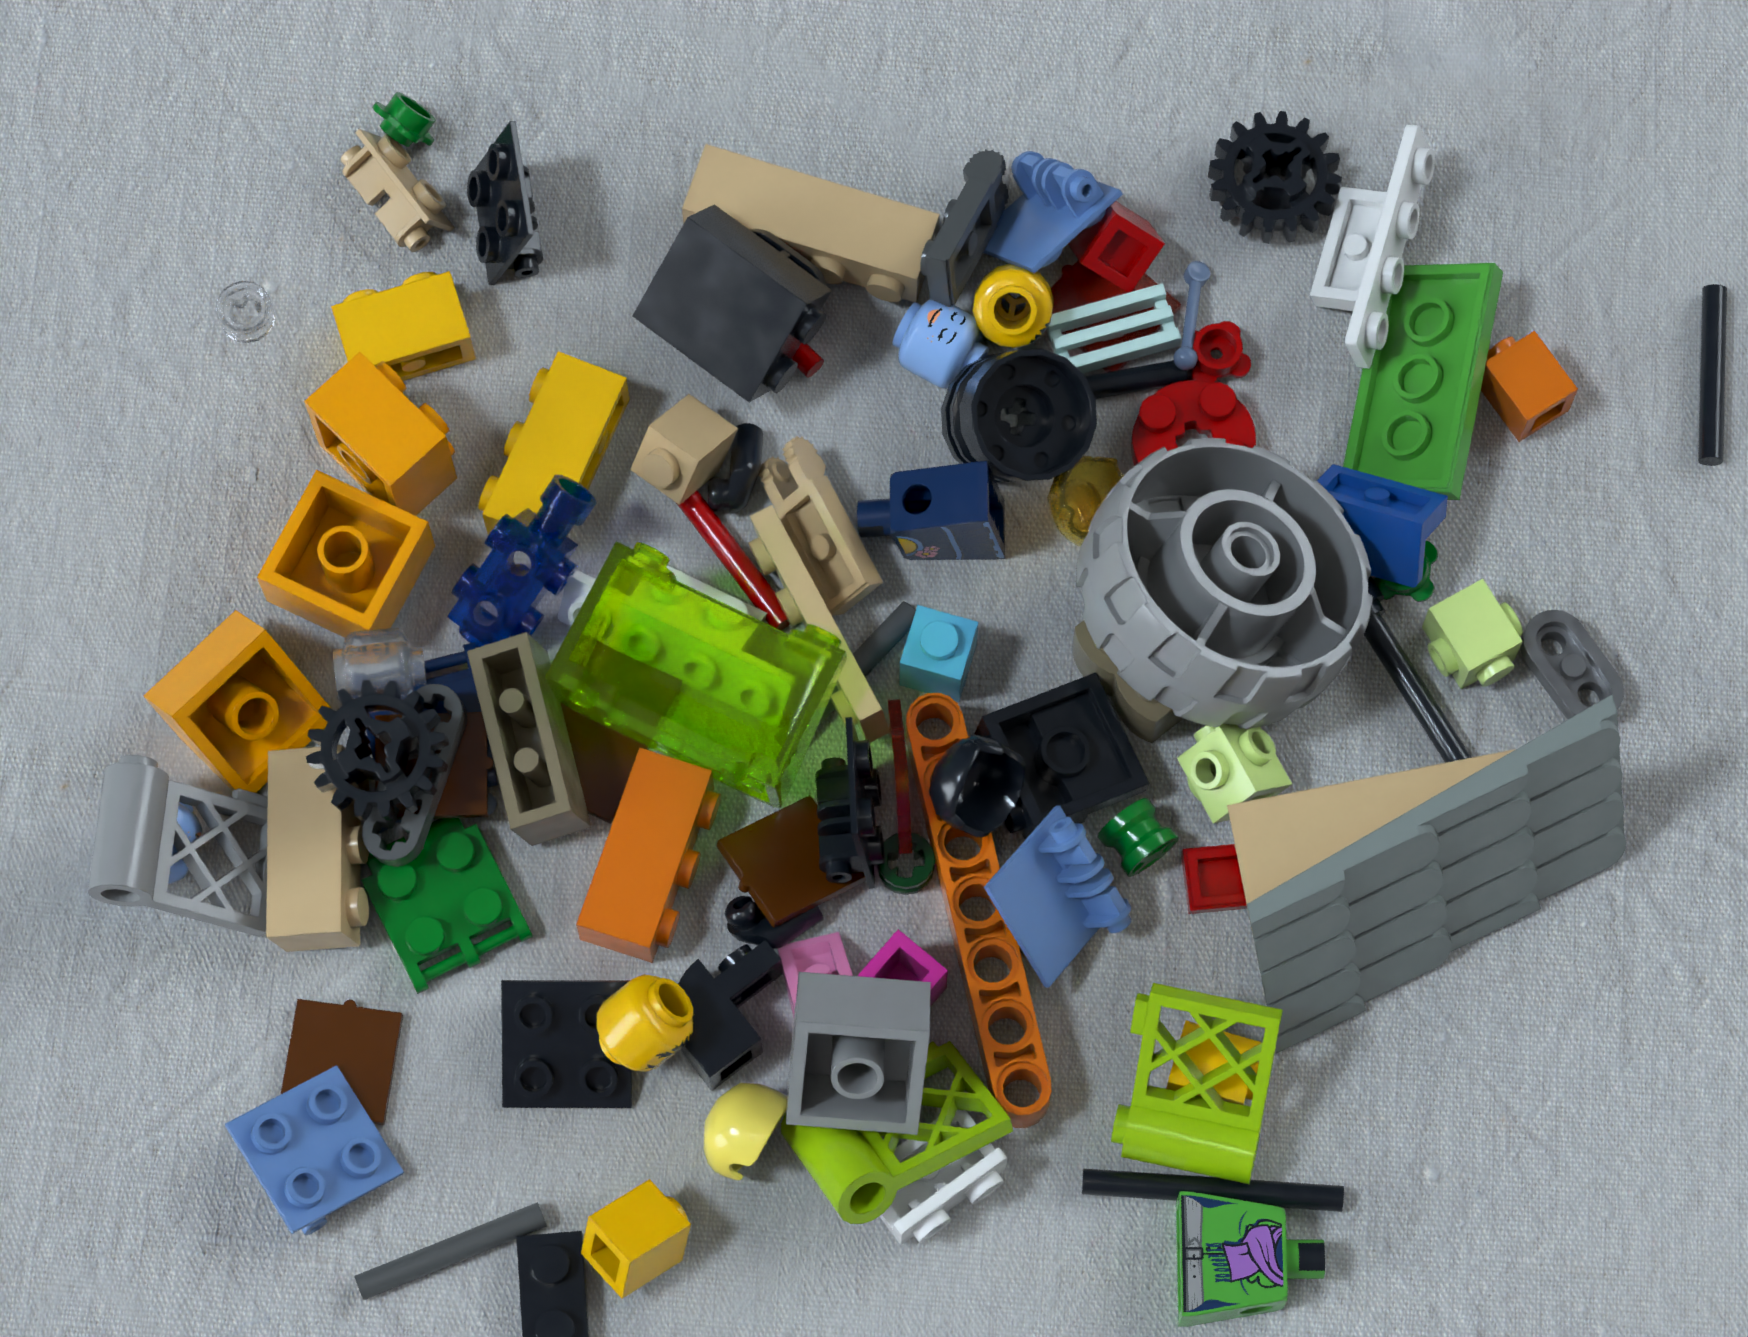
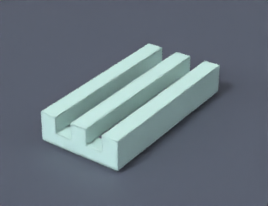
(1110, 308)

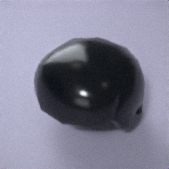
(977, 784)

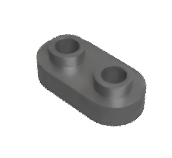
(1575, 669)

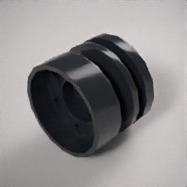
(1051, 408)

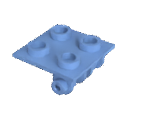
(1050, 211)
(1056, 895)
(314, 1150)

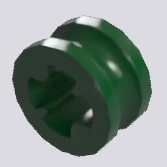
(921, 874)

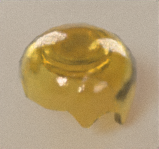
(1079, 493)

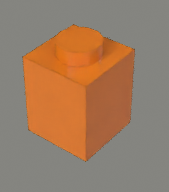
(1526, 384)

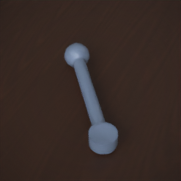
(1196, 277)

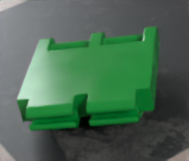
(444, 901)

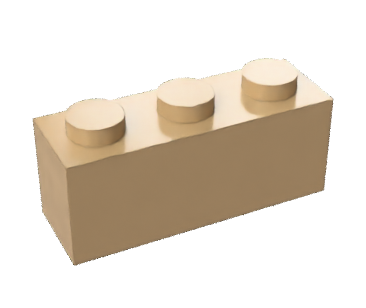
(311, 859)

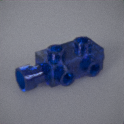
(513, 586)

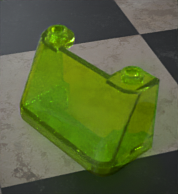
(695, 675)

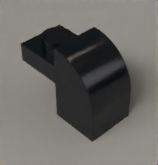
(721, 1034)

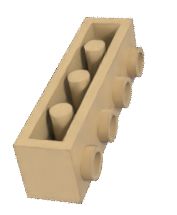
(832, 225)

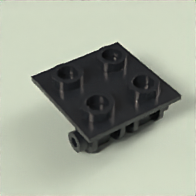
(504, 209)
(846, 806)
(554, 1046)

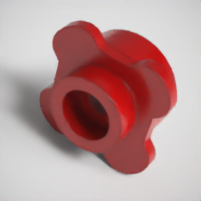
(1227, 339)

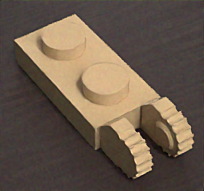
(819, 526)

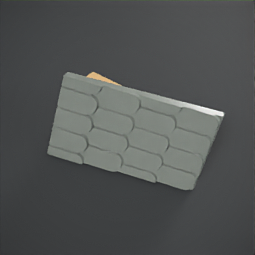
(1402, 867)

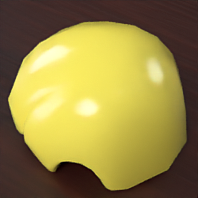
(741, 1127)

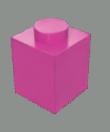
(905, 960)

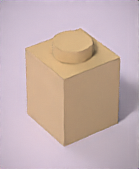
(684, 449)

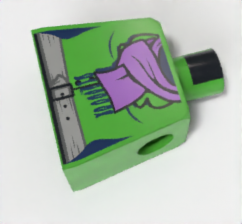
(1236, 1258)

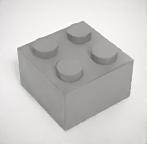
(858, 1053)

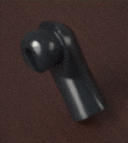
(744, 470)
(751, 926)

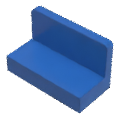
(1389, 519)

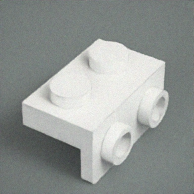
(923, 1205)

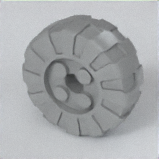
(1224, 583)

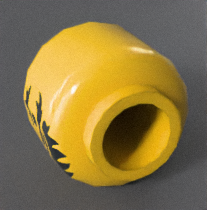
(1011, 327)
(645, 1022)

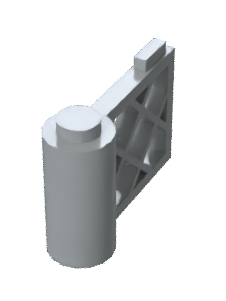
(138, 836)

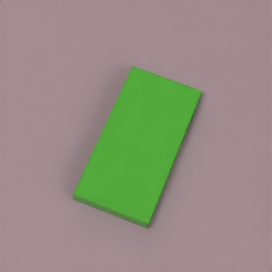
(1426, 381)

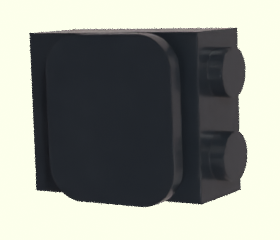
(735, 302)

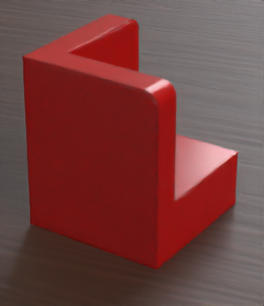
(1118, 246)

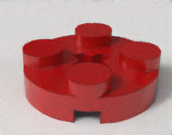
(1186, 406)

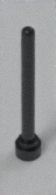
(1410, 682)

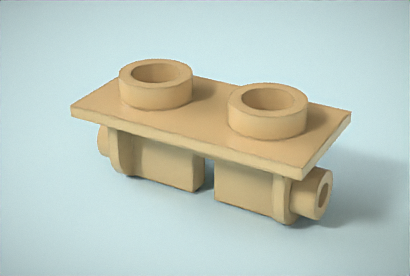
(412, 203)

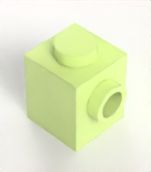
(1473, 636)

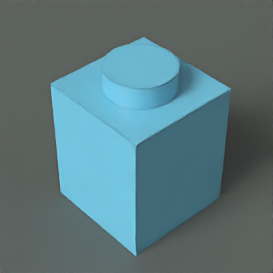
(938, 652)

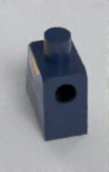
(940, 513)

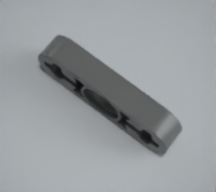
(419, 824)

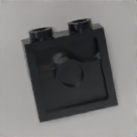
(1070, 751)

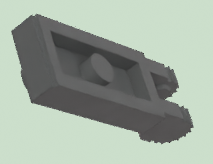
(965, 228)

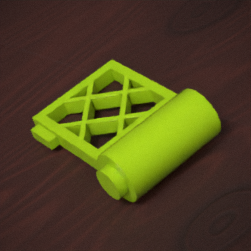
(1189, 1129)
(860, 1167)

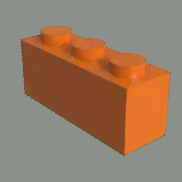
(648, 856)

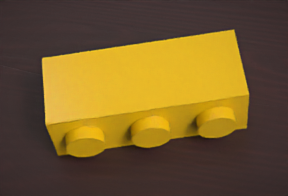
(563, 435)

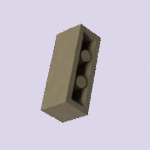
(528, 740)

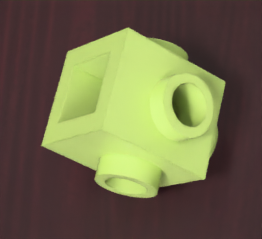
(1232, 768)

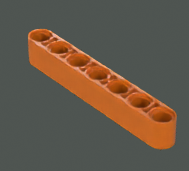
(979, 939)

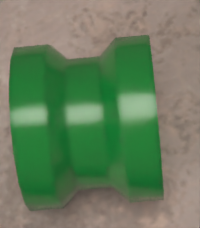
(1137, 837)

